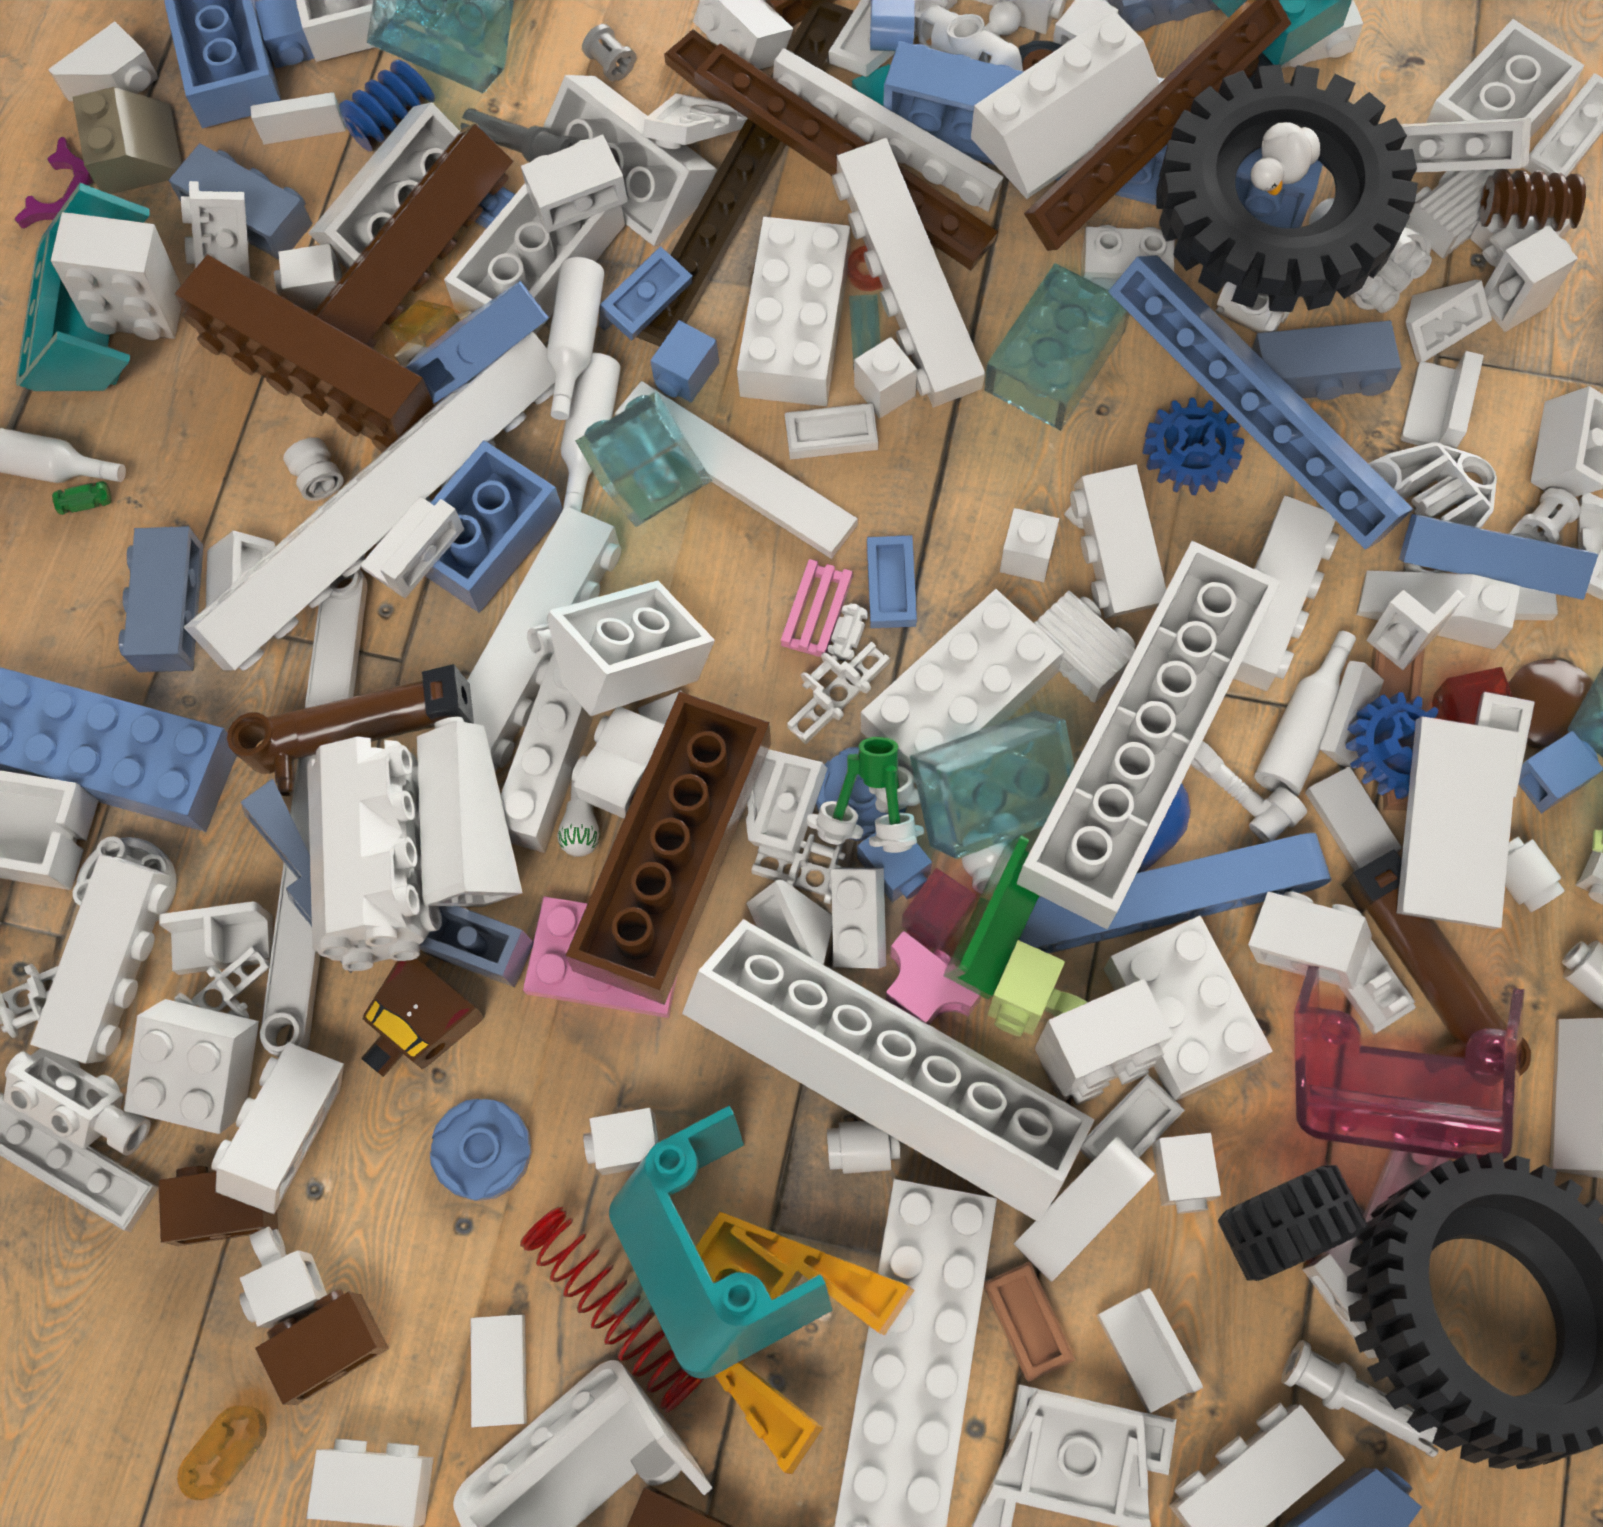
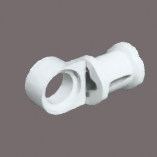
(1569, 512)

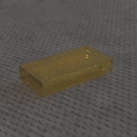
(424, 323)

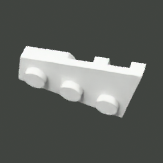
(852, 45)
(690, 120)

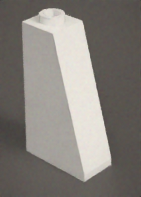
(462, 819)

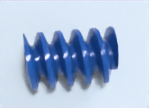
(383, 102)

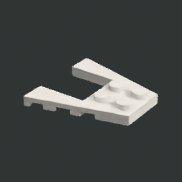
(1073, 1462)

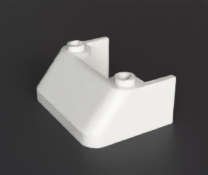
(577, 1457)

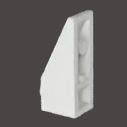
(1480, 619)

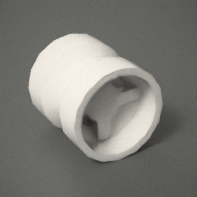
(311, 464)

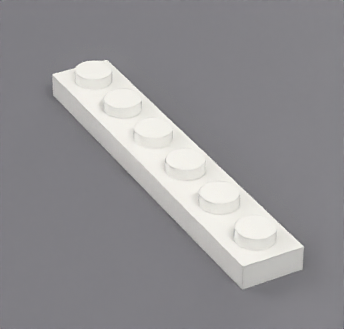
(871, 122)

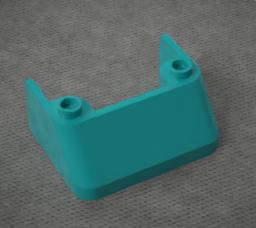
(55, 343)
(703, 1320)

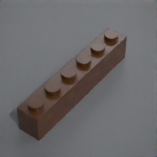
(415, 236)

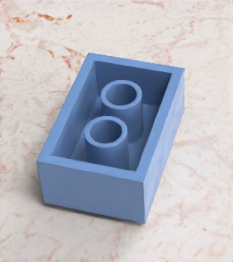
(503, 519)

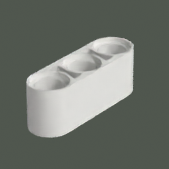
(1084, 1209)

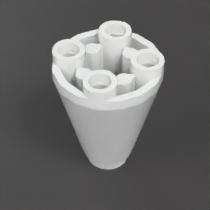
(1404, 264)

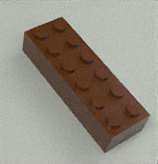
(302, 354)
(670, 848)

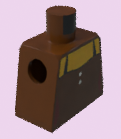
(416, 1017)

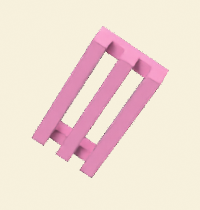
(827, 574)

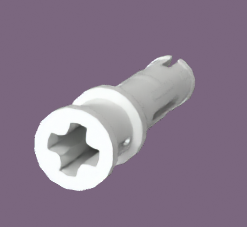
(1341, 1388)

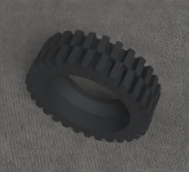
(1561, 1249)

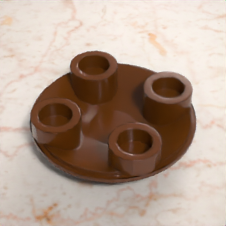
(1557, 695)

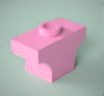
(921, 983)

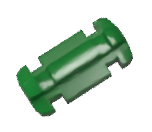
(81, 497)

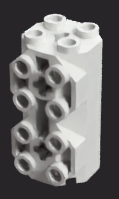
(366, 854)

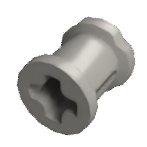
(608, 52)

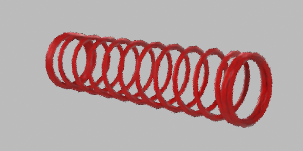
(542, 1234)

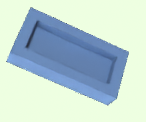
(891, 582)

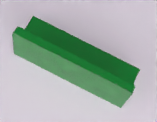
(994, 925)

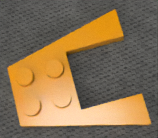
(780, 1263)

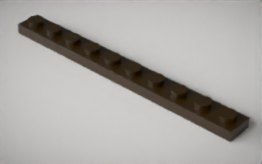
(739, 180)

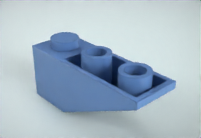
(477, 341)

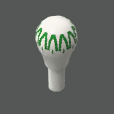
(578, 829)

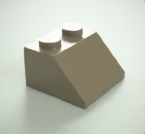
(126, 139)

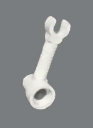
(1270, 815)

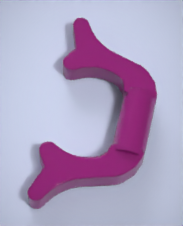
(61, 159)

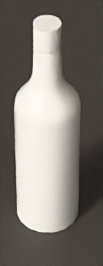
(573, 327)
(590, 402)
(50, 459)
(1304, 723)

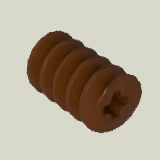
(1533, 197)

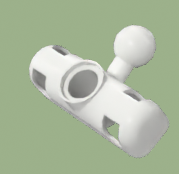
(970, 36)

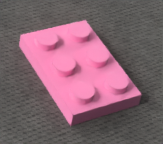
(551, 974)

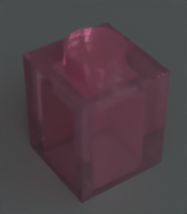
(938, 911)

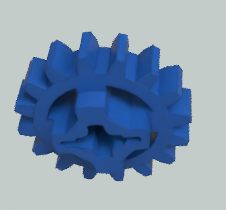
(1198, 462)
(1386, 741)

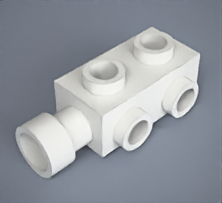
(72, 1101)

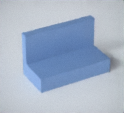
(644, 294)

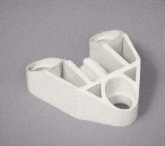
(1419, 466)

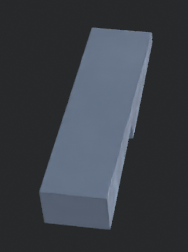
(273, 821)

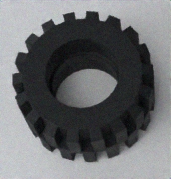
(1292, 1223)

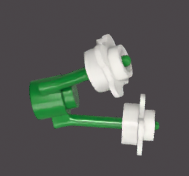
(893, 789)

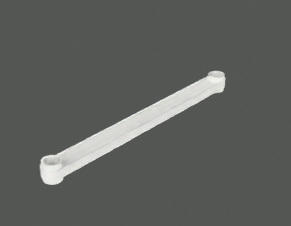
(293, 959)

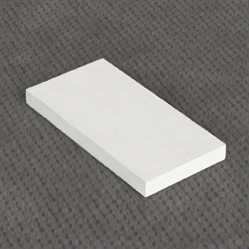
(1458, 823)

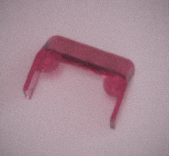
(1404, 1096)

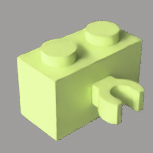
(1029, 990)

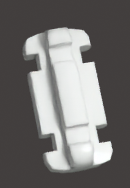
(848, 632)

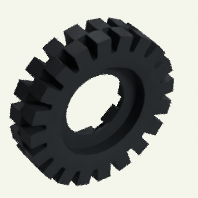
(1285, 263)

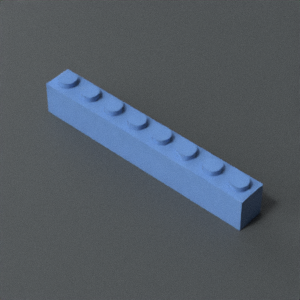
(1260, 400)

